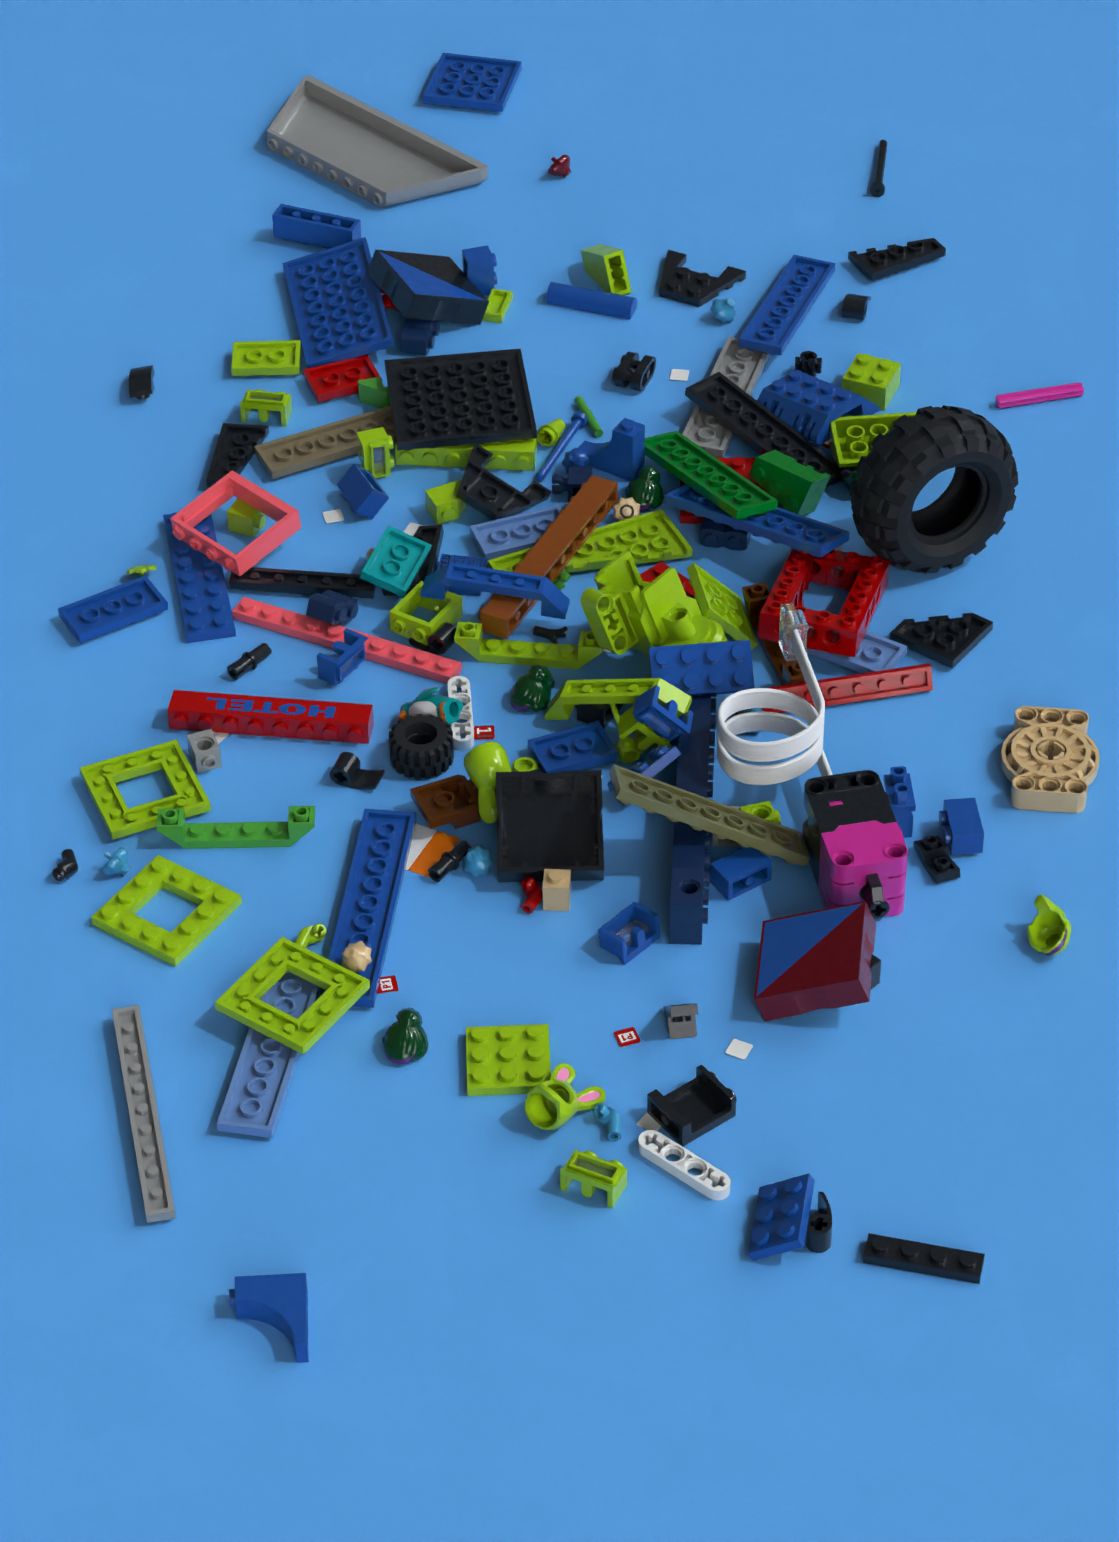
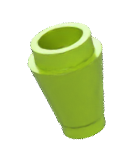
(550, 433)

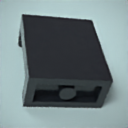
(693, 1107)

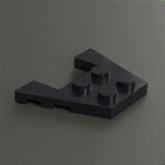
(694, 287)
(491, 494)

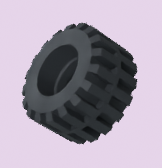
(421, 746)

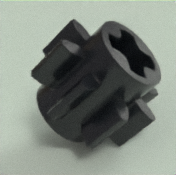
(808, 363)

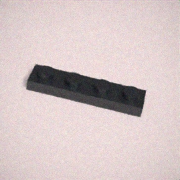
(923, 1258)

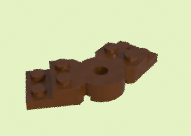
(448, 801)

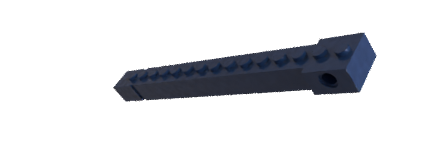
(689, 845)

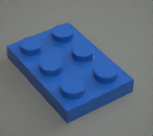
(573, 749)
(781, 1217)

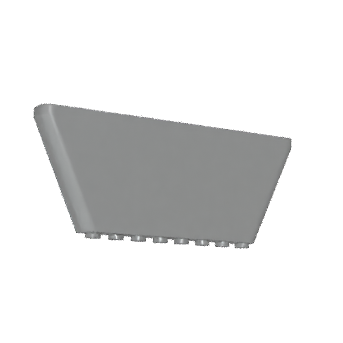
(366, 148)

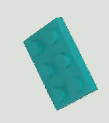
(395, 561)

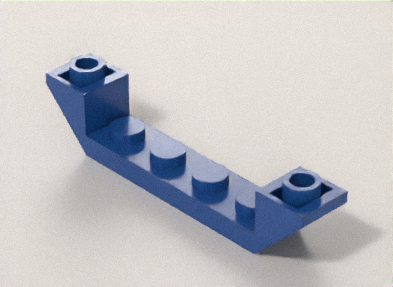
(507, 583)

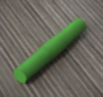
(593, 424)

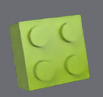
(873, 379)

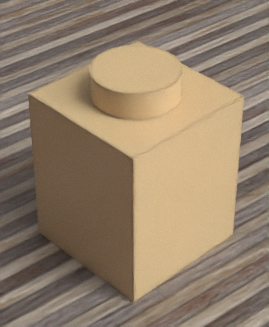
(556, 889)

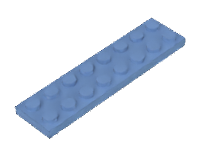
(265, 1066)

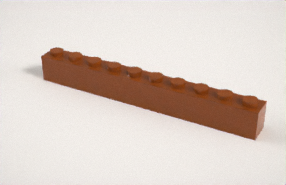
(552, 552)

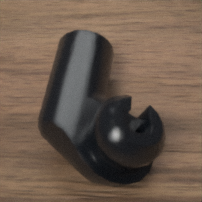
(67, 867)

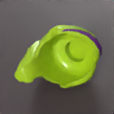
(1049, 929)

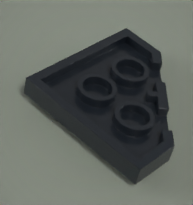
(942, 637)

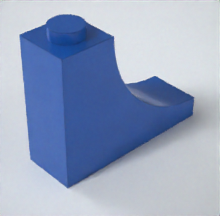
(621, 455)
(278, 1301)

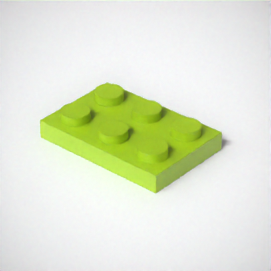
(266, 358)

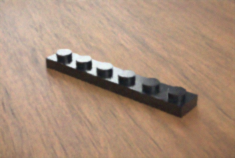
(302, 582)

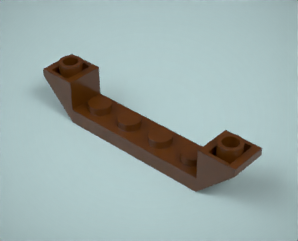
(786, 671)

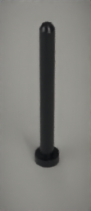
(877, 187)

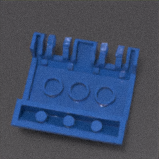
(812, 404)

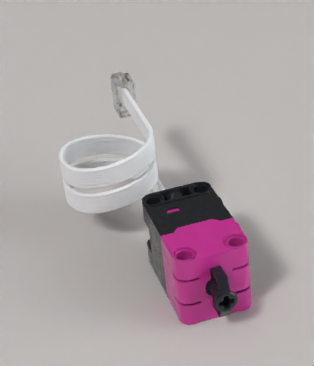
(850, 824)

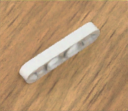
(466, 713)
(686, 1162)

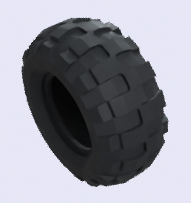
(961, 516)

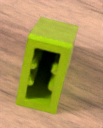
(607, 268)

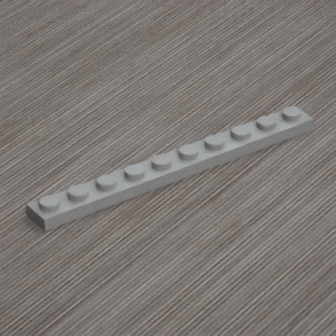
(143, 1114)

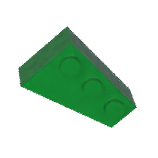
(791, 483)

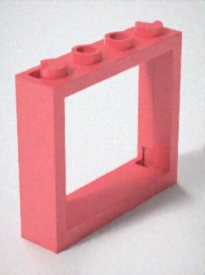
(235, 485)

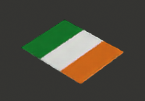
(428, 848)

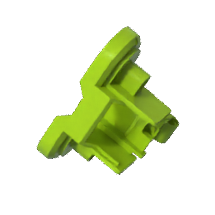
(644, 613)

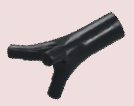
(550, 634)

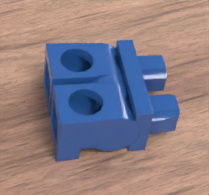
(901, 798)

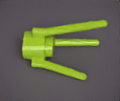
(626, 748)

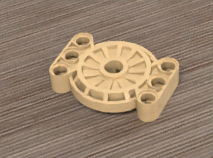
(1050, 759)

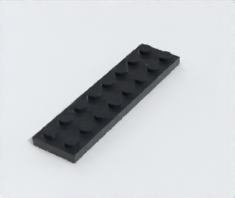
(757, 424)

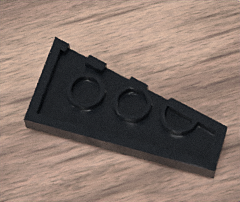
(896, 258)
(234, 449)
(433, 535)

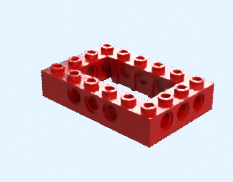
(860, 574)

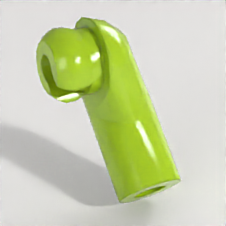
(311, 935)

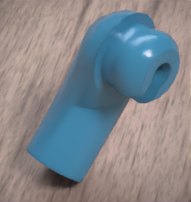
(609, 1118)

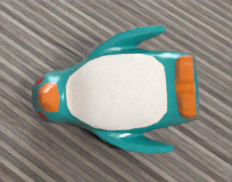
(436, 705)

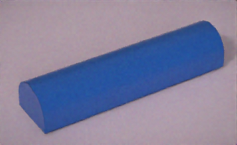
(591, 300)

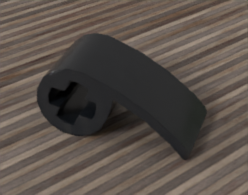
(855, 306)
(439, 641)
(348, 773)
(820, 1227)

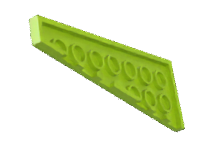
(647, 537)

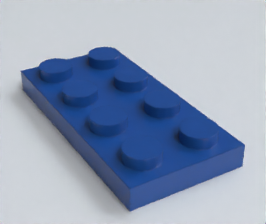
(113, 609)
(704, 667)

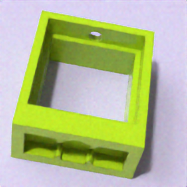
(402, 622)

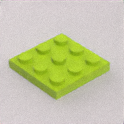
(721, 605)
(506, 1058)

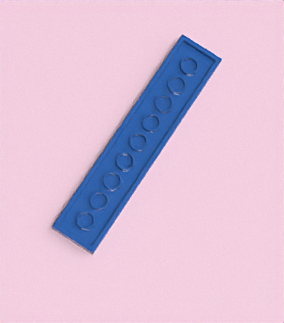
(373, 891)

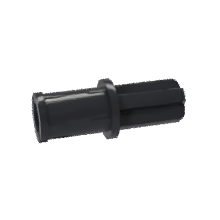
(249, 661)
(448, 862)

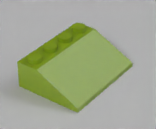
(853, 435)

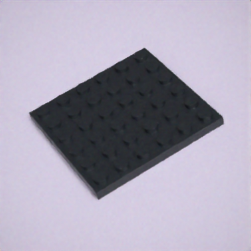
(460, 399)

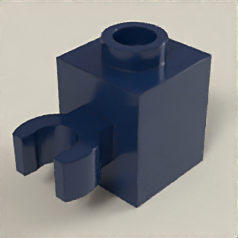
(572, 484)

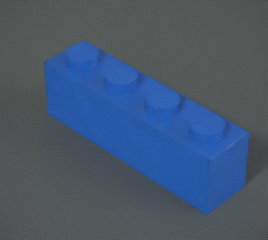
(314, 227)

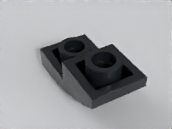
(141, 382)
(936, 859)

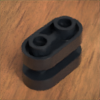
(634, 371)

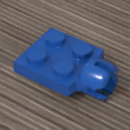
(657, 761)

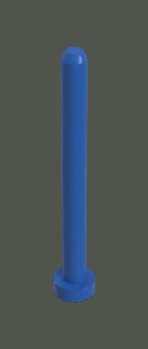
(578, 421)

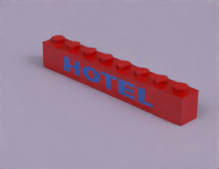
(271, 716)

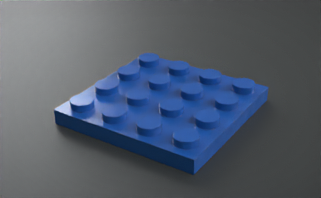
(472, 82)

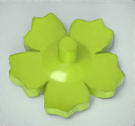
(141, 569)

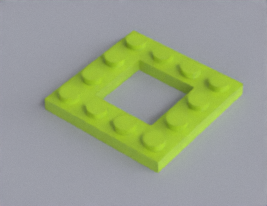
(120, 819)
(120, 919)
(341, 986)

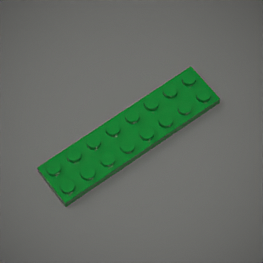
(708, 475)

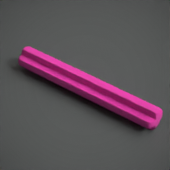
(1039, 395)

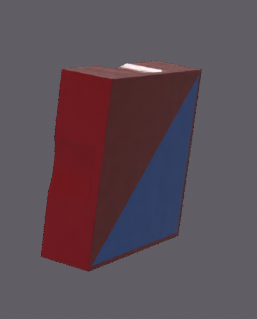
(815, 961)

